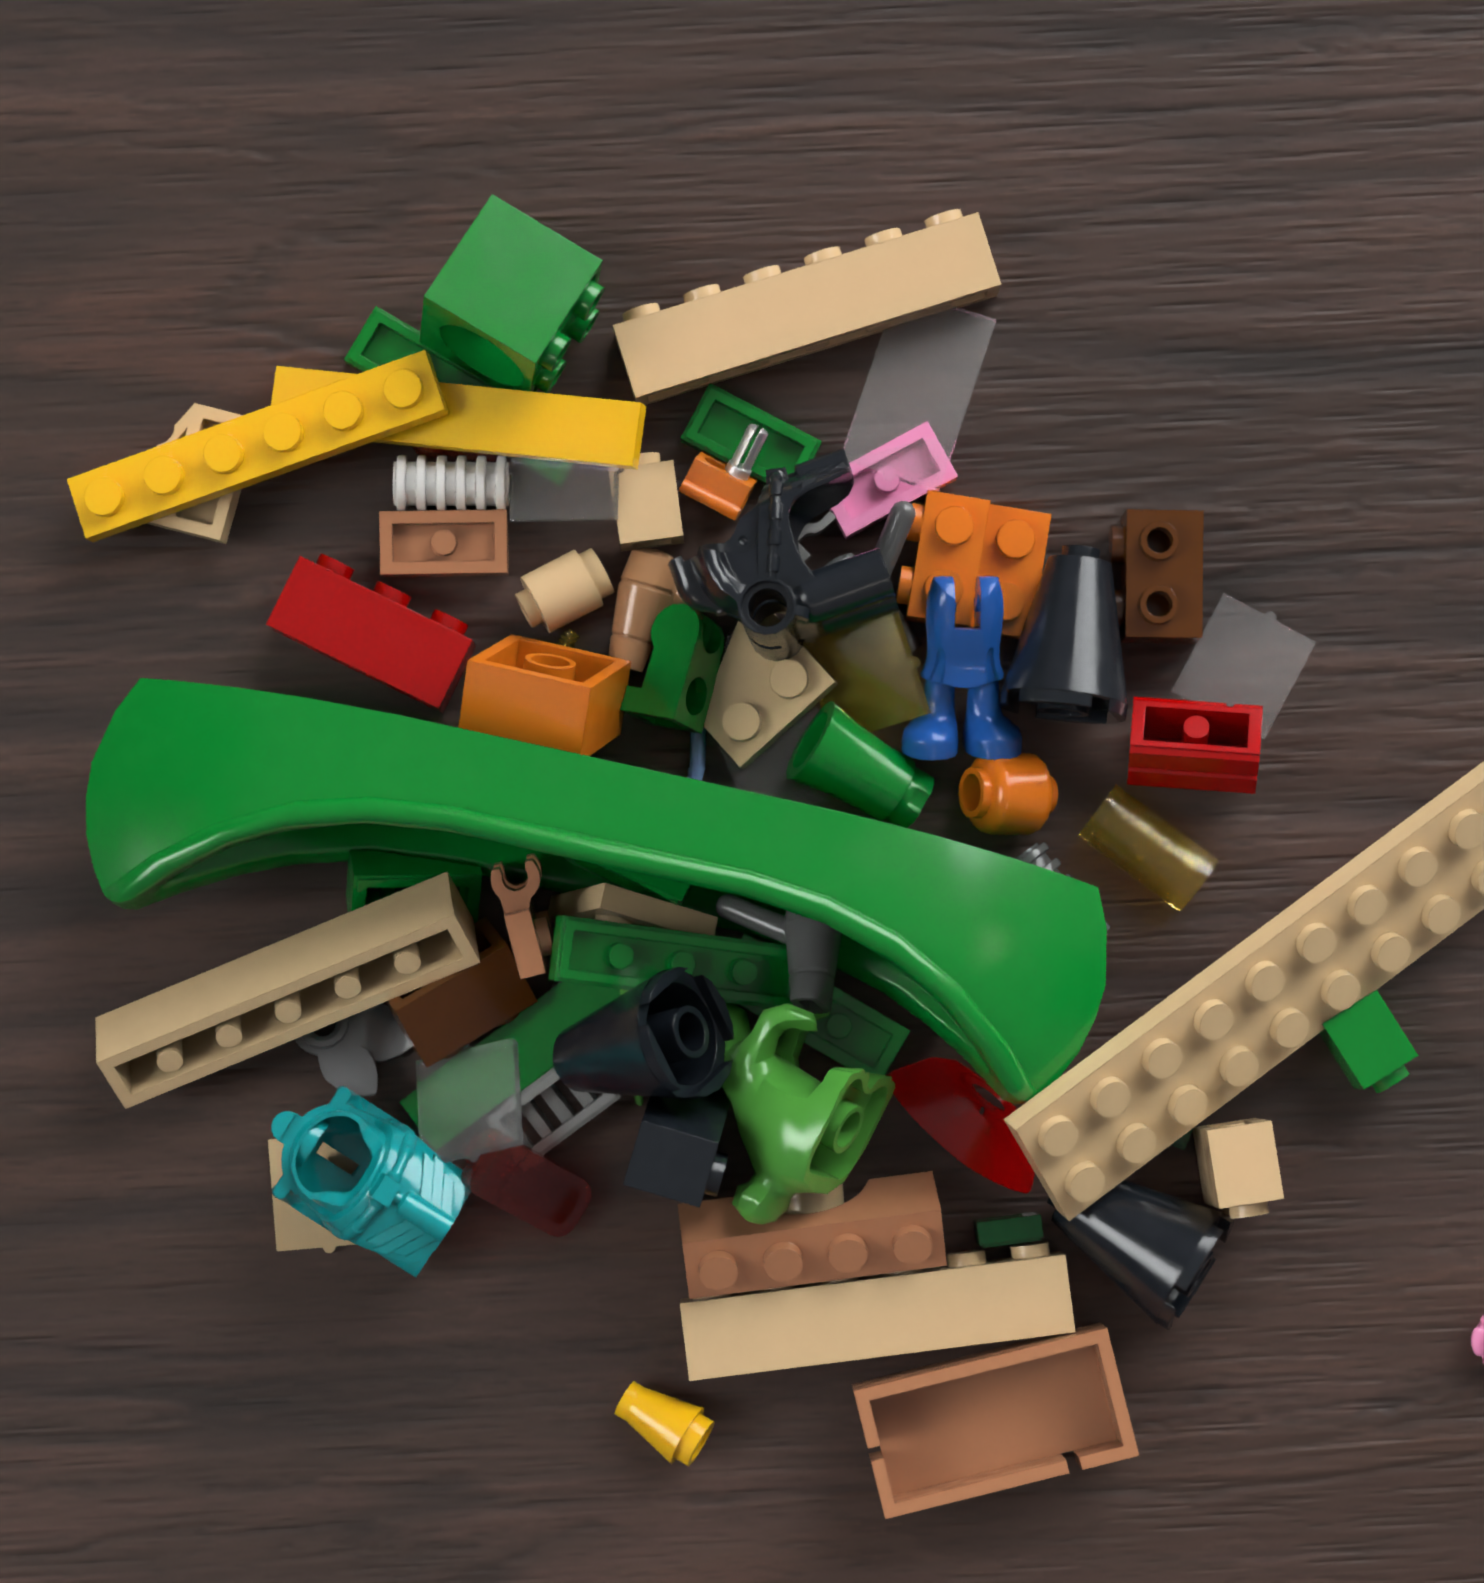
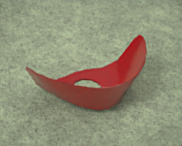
(948, 1107)

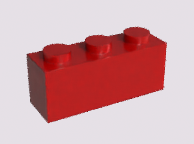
(373, 631)

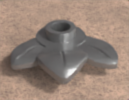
(354, 1047)

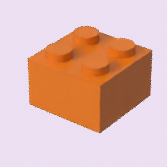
(545, 694)

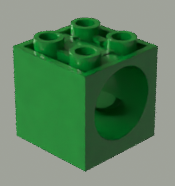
(512, 300)

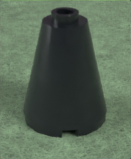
(1070, 644)
(650, 1041)
(1149, 1245)

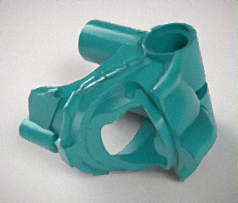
(395, 1199)

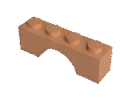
(880, 1231)

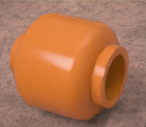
(1008, 794)

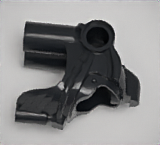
(765, 575)

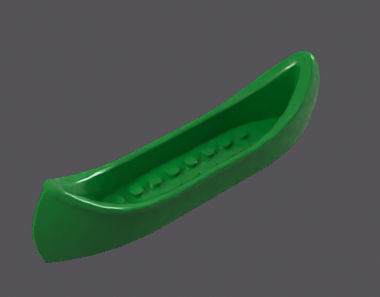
(255, 780)

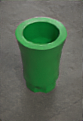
(858, 768)

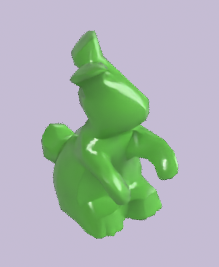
(793, 1126)

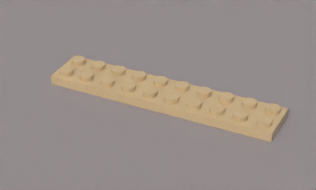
(1257, 1002)

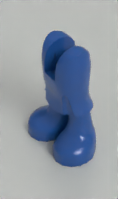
(963, 660)

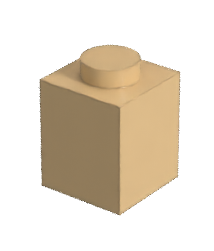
(649, 505)

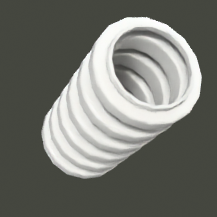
(450, 483)

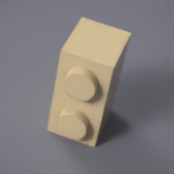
(1238, 1166)

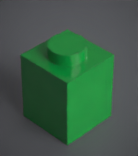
(1369, 1044)

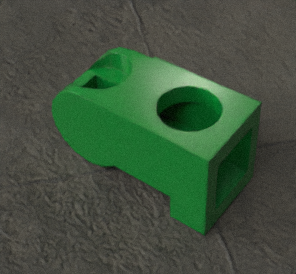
(679, 671)

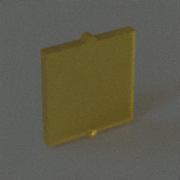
(873, 673)

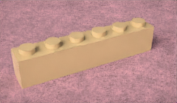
(805, 308)
(286, 990)
(881, 1314)

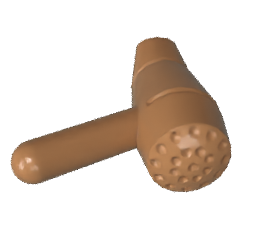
(641, 595)

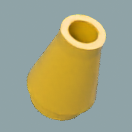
(666, 1423)

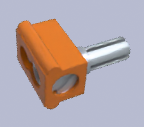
(721, 484)

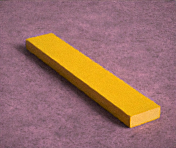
(509, 422)

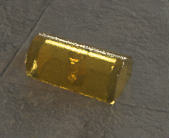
(1148, 848)

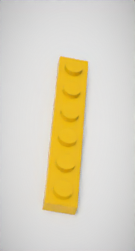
(258, 446)

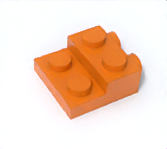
(969, 540)

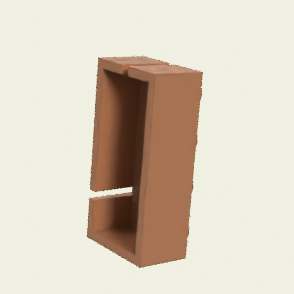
(994, 1420)

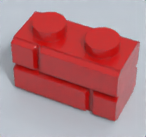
(1195, 745)

